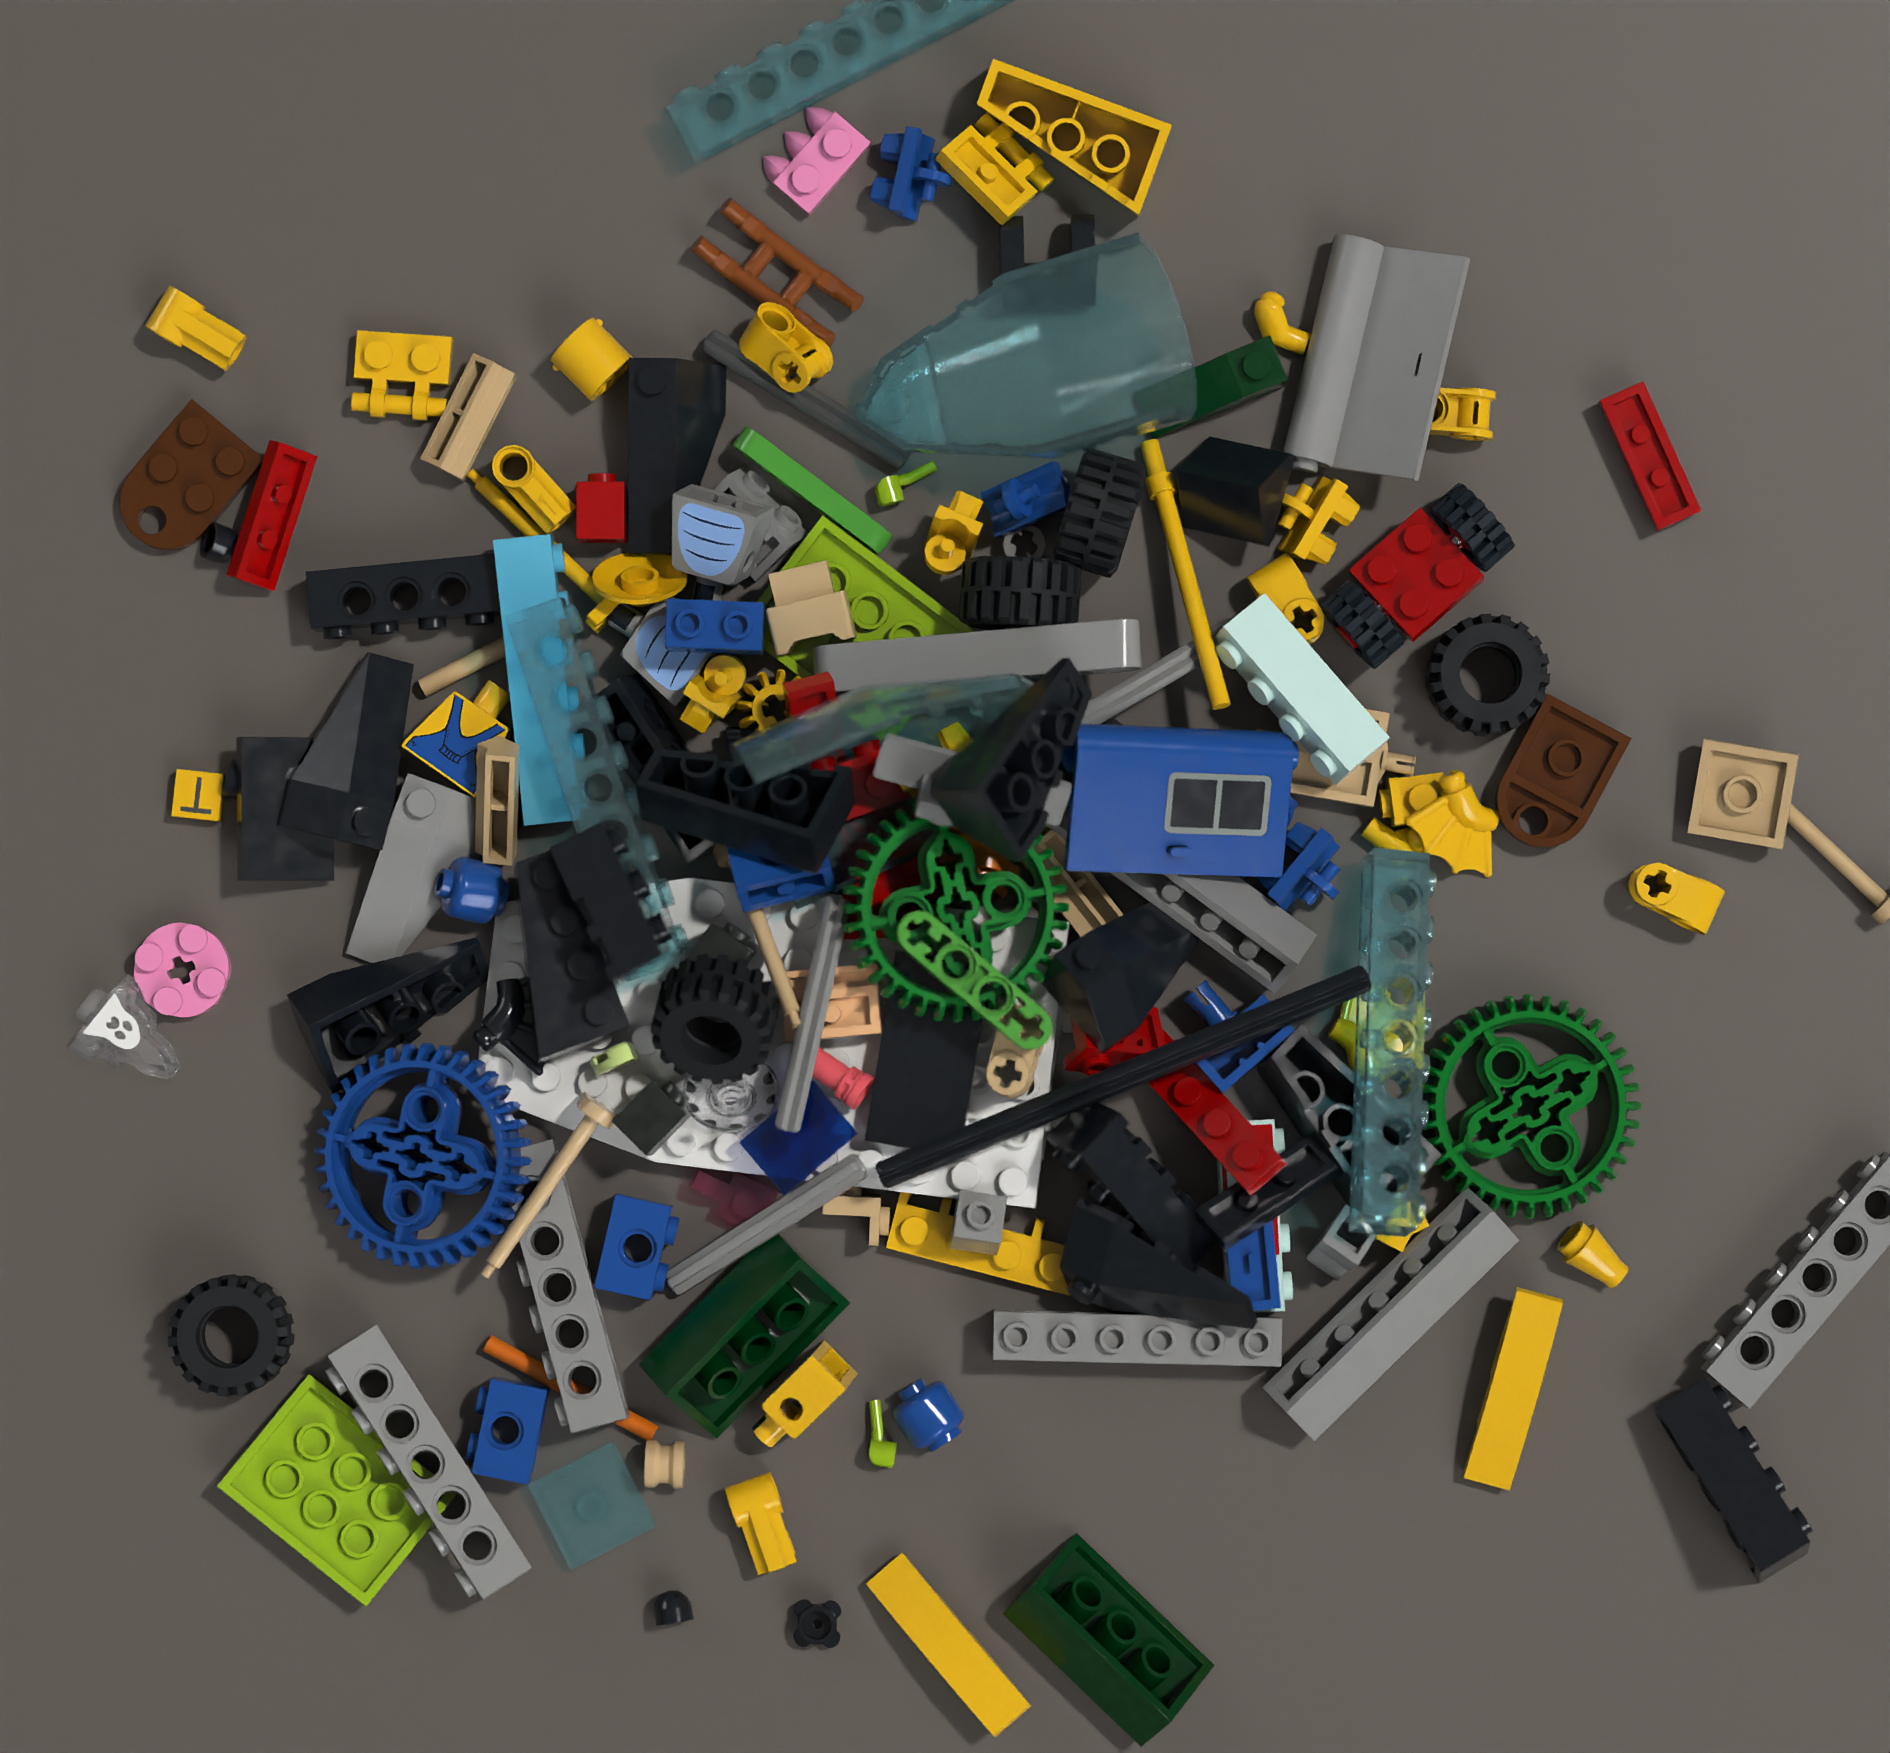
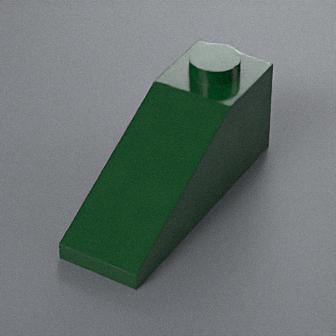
(1234, 380)

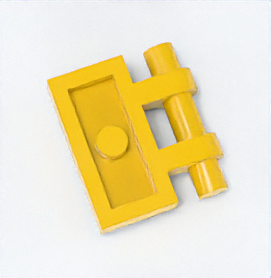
(988, 175)
(401, 359)

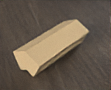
(468, 417)
(497, 838)
(1085, 896)

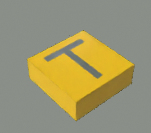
(198, 795)

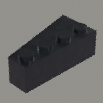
(1318, 1099)
(1735, 1479)

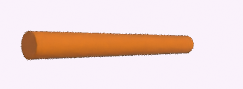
(535, 1369)

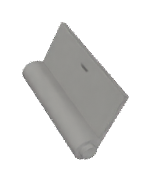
(1375, 359)

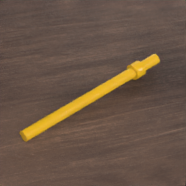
(1162, 489)

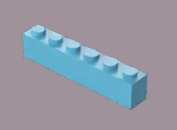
(526, 578)

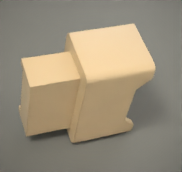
(807, 607)

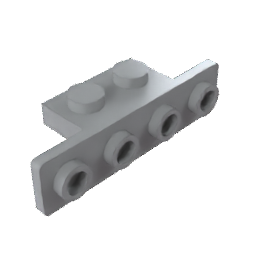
(923, 764)

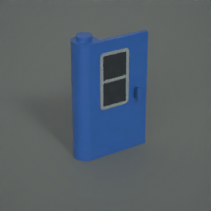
(1178, 787)

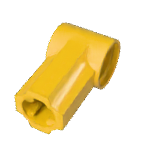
(186, 323)
(535, 491)
(758, 1511)

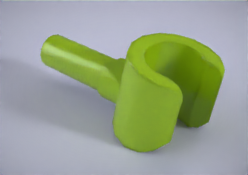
(889, 488)
(880, 1452)

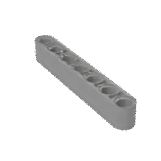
(1027, 651)

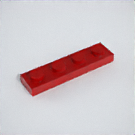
(1219, 1125)

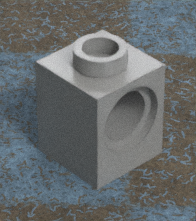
(978, 1222)

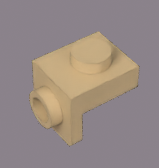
(855, 1204)

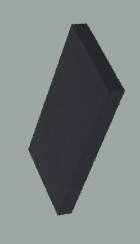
(922, 1068)

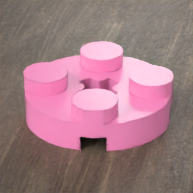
(208, 979)

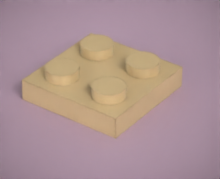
(1743, 793)

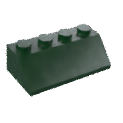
(743, 1334)
(1109, 1640)

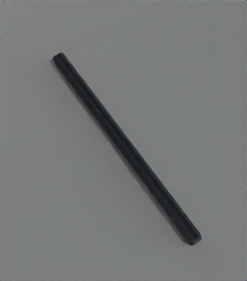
(1123, 1076)

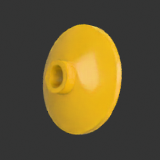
(638, 579)

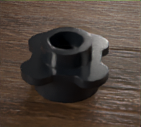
(807, 1633)

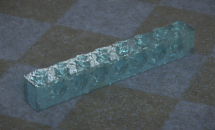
(877, 50)
(529, 632)
(1371, 1205)

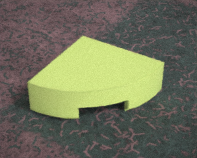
(614, 1058)

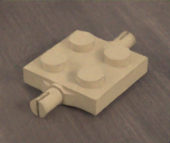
(1361, 784)

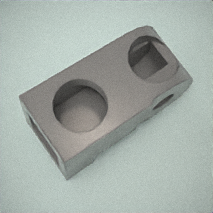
(1338, 1248)

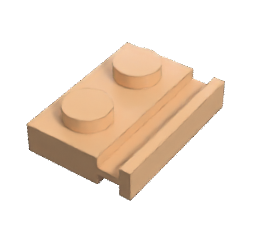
(852, 1003)

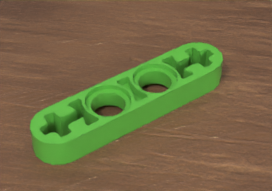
(812, 490)
(969, 985)

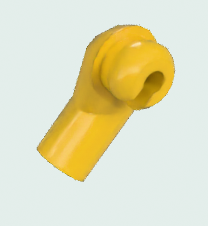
(1273, 322)
(1384, 837)

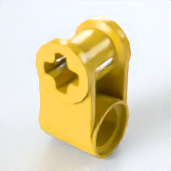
(781, 347)
(1457, 417)
(1289, 592)
(1683, 898)

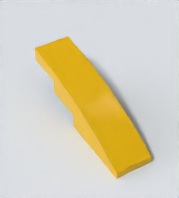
(1513, 1388)
(948, 1645)

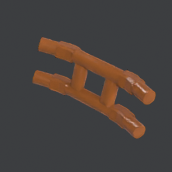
(769, 246)

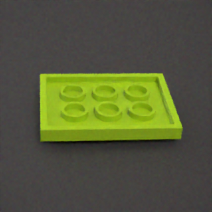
(879, 597)
(329, 1493)

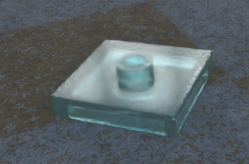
(592, 1505)

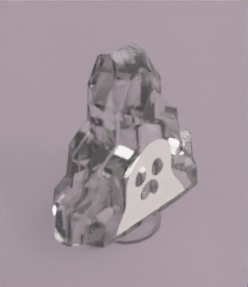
(124, 1031)

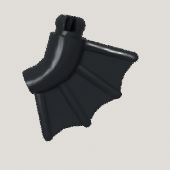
(511, 1023)

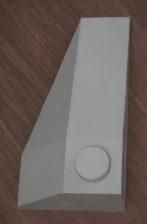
(423, 836)

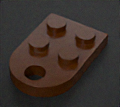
(189, 475)
(1558, 770)

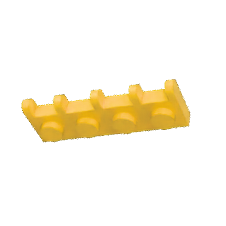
(1019, 1257)

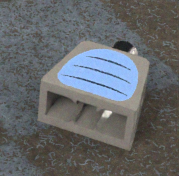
(716, 537)
(647, 654)

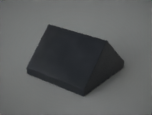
(1233, 489)

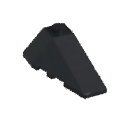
(1118, 972)

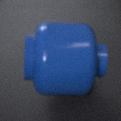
(472, 890)
(928, 1414)

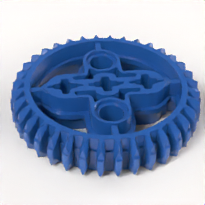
(342, 1141)

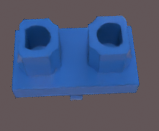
(915, 175)
(1027, 499)
(1309, 872)

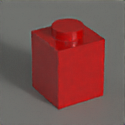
(601, 509)

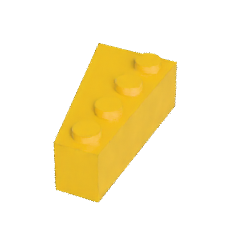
(1088, 135)

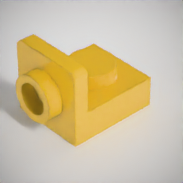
(1408, 795)

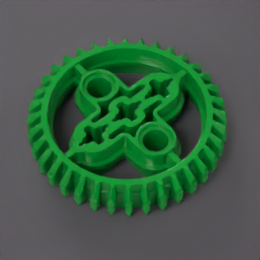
(953, 884)
(1586, 1087)

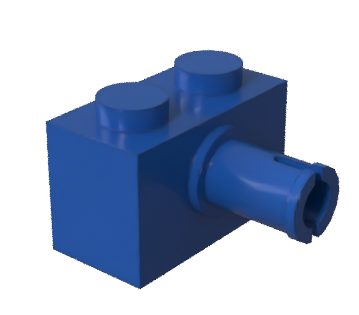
(1233, 1063)

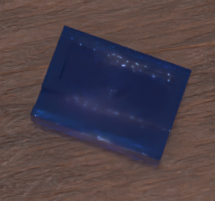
(794, 1156)

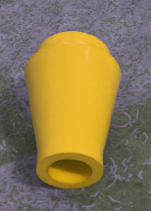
(1590, 1253)

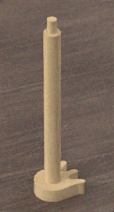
(1842, 864)
(768, 950)
(595, 1114)

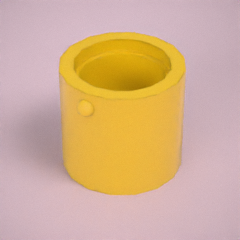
(591, 359)

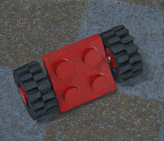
(1417, 575)

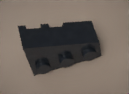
(612, 898)

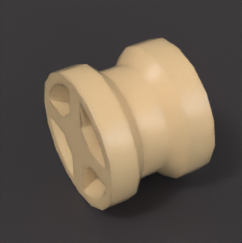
(664, 1464)

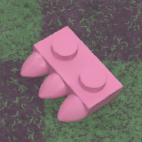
(817, 160)

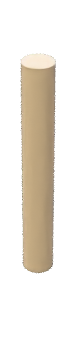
(463, 667)

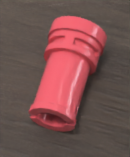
(848, 1083)

